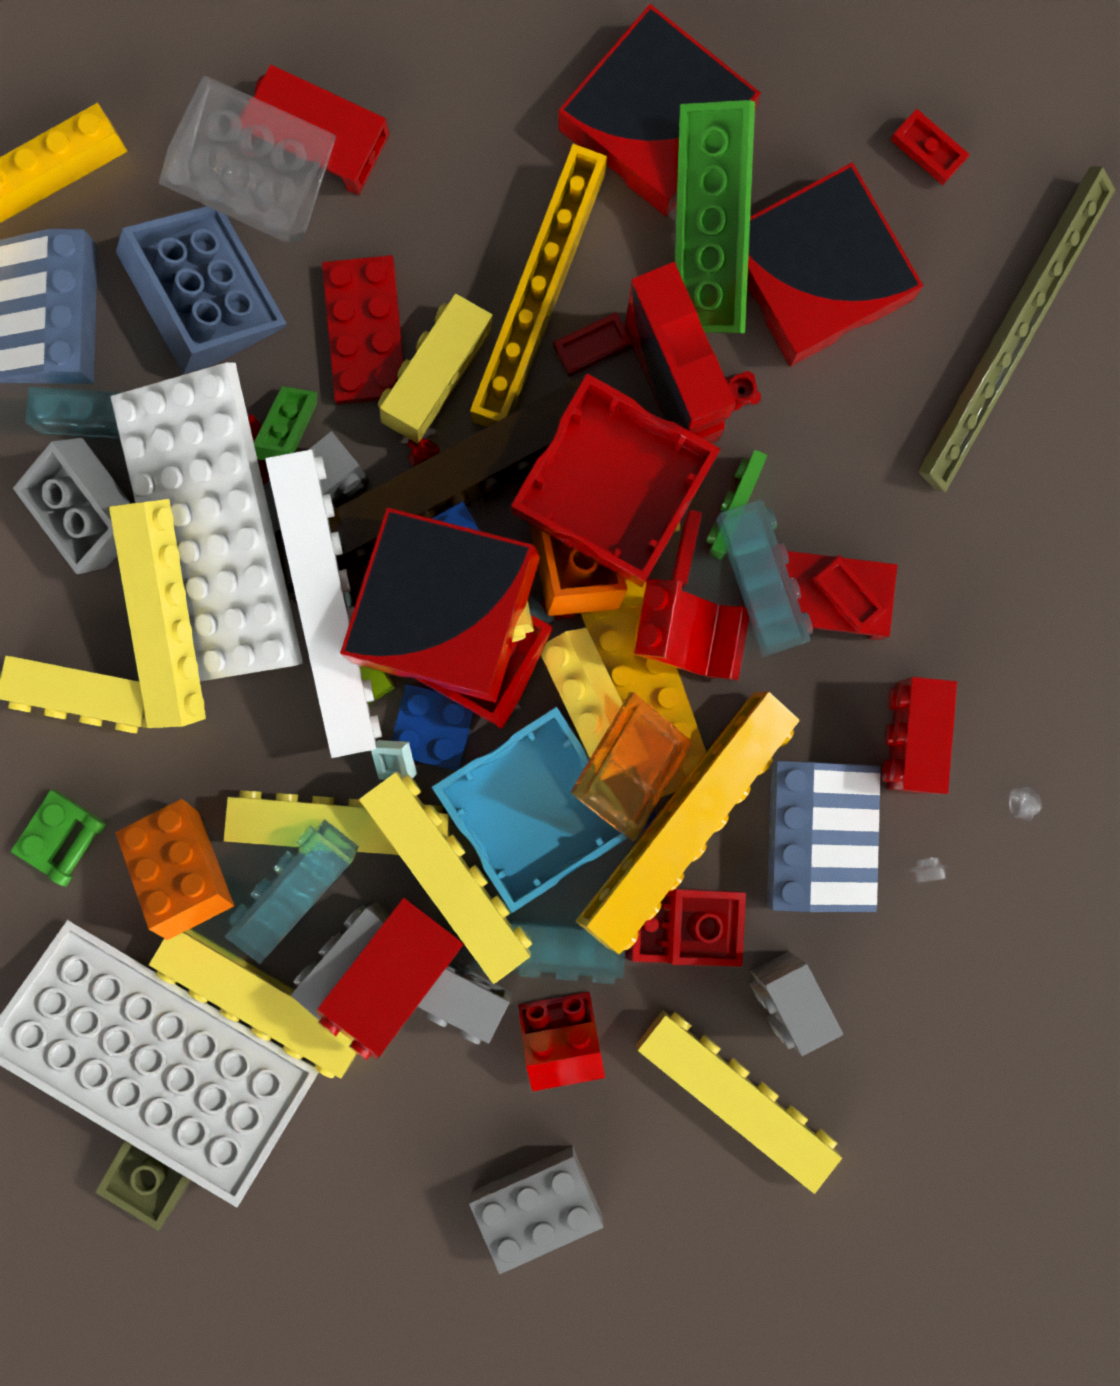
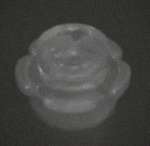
(1024, 803)
(929, 870)

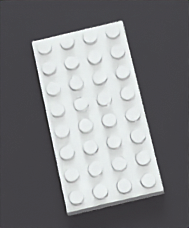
(196, 448)
(151, 1063)

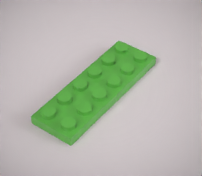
(715, 210)

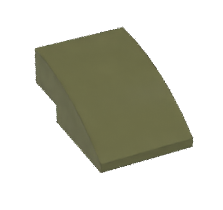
(142, 1186)

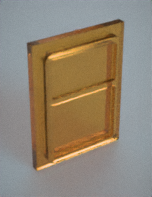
(631, 766)

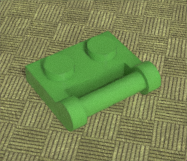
(49, 831)

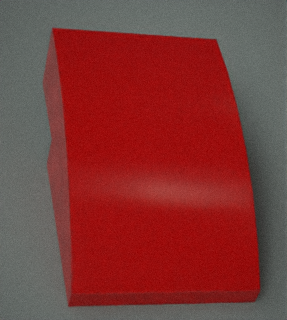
(694, 929)

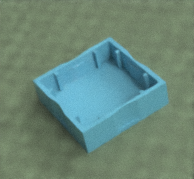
(522, 813)

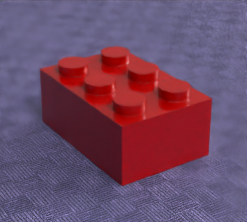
(920, 735)

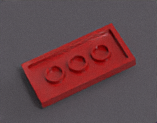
(363, 327)

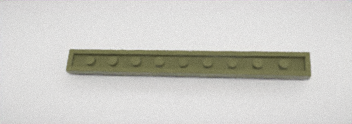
(1017, 329)

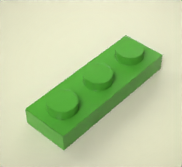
(285, 422)
(748, 473)

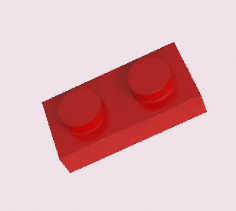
(929, 147)

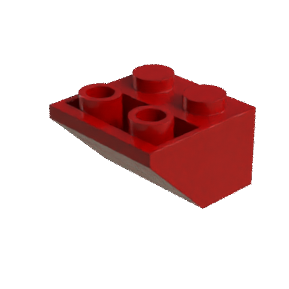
(560, 1041)

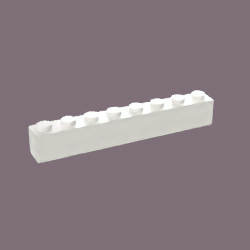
(321, 600)

